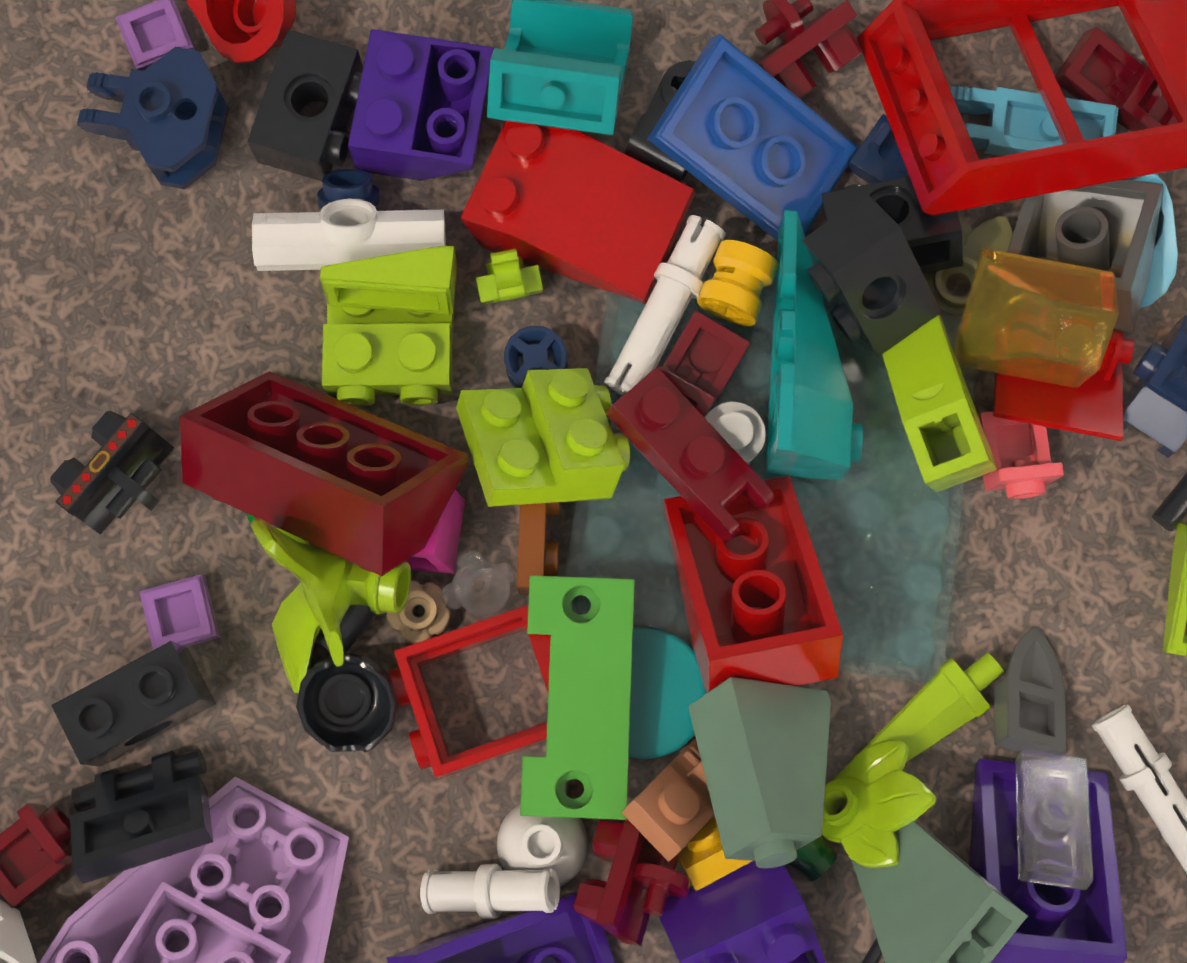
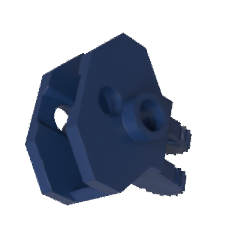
(166, 114)
(1160, 394)

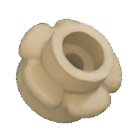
(431, 623)

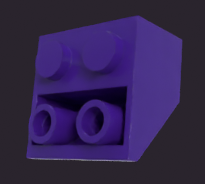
(419, 106)
(742, 919)

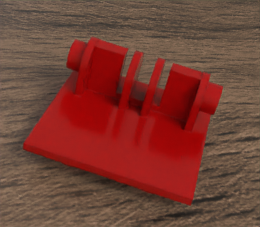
(1089, 410)

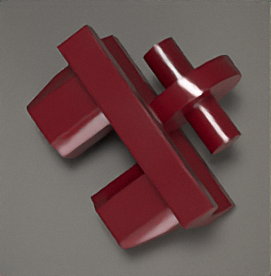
(825, 34)
(635, 885)

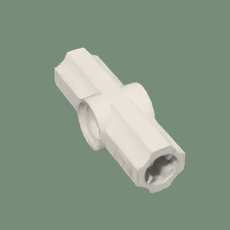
(340, 234)

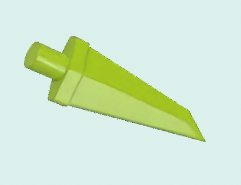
(940, 706)

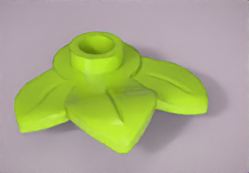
(878, 804)

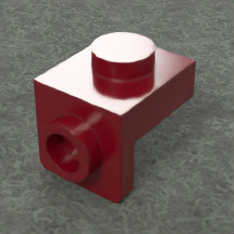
(33, 852)

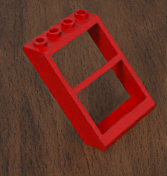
(933, 132)

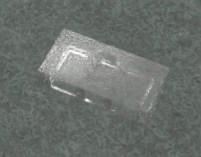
(1053, 820)

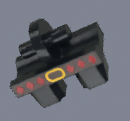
(115, 473)

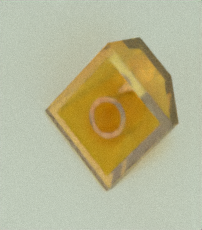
(1037, 318)

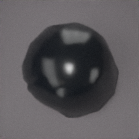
(347, 704)

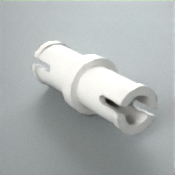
(490, 891)

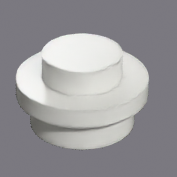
(739, 427)

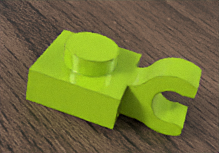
(508, 279)

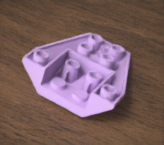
(245, 898)

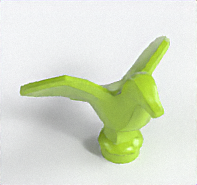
(323, 597)

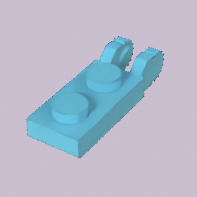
(1022, 121)

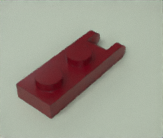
(688, 451)

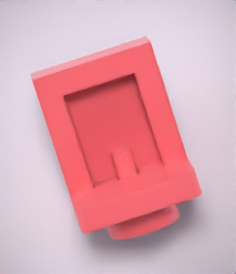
(1020, 456)

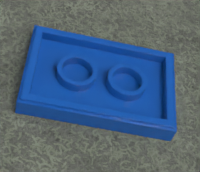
(751, 139)

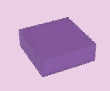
(153, 32)
(180, 612)

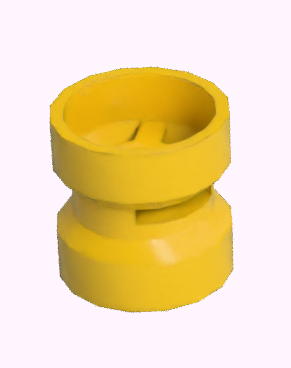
(738, 282)

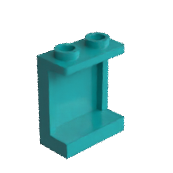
(561, 65)

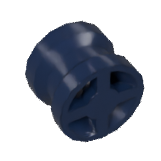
(533, 350)

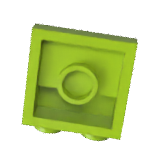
(387, 355)
(544, 439)

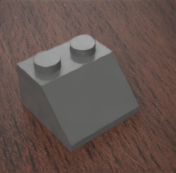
(1097, 228)

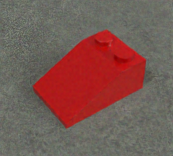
(577, 208)
(760, 598)

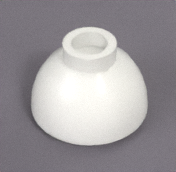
(542, 844)

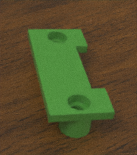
(585, 698)

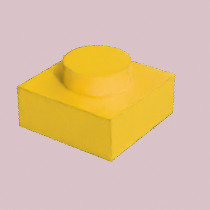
(704, 857)

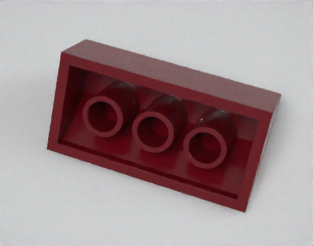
(320, 470)

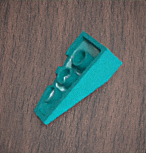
(808, 392)

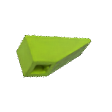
(937, 408)

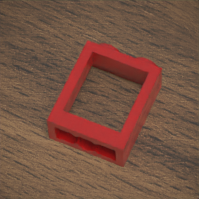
(412, 689)

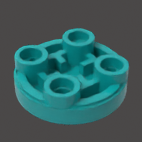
(662, 688)

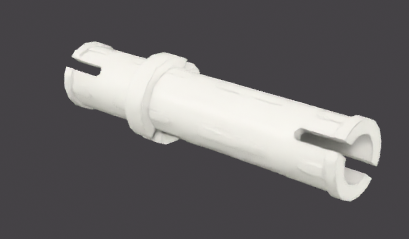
(675, 287)
(1147, 775)

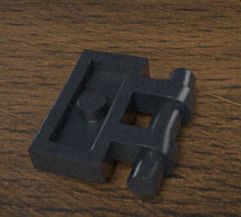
(140, 815)

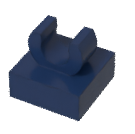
(878, 155)

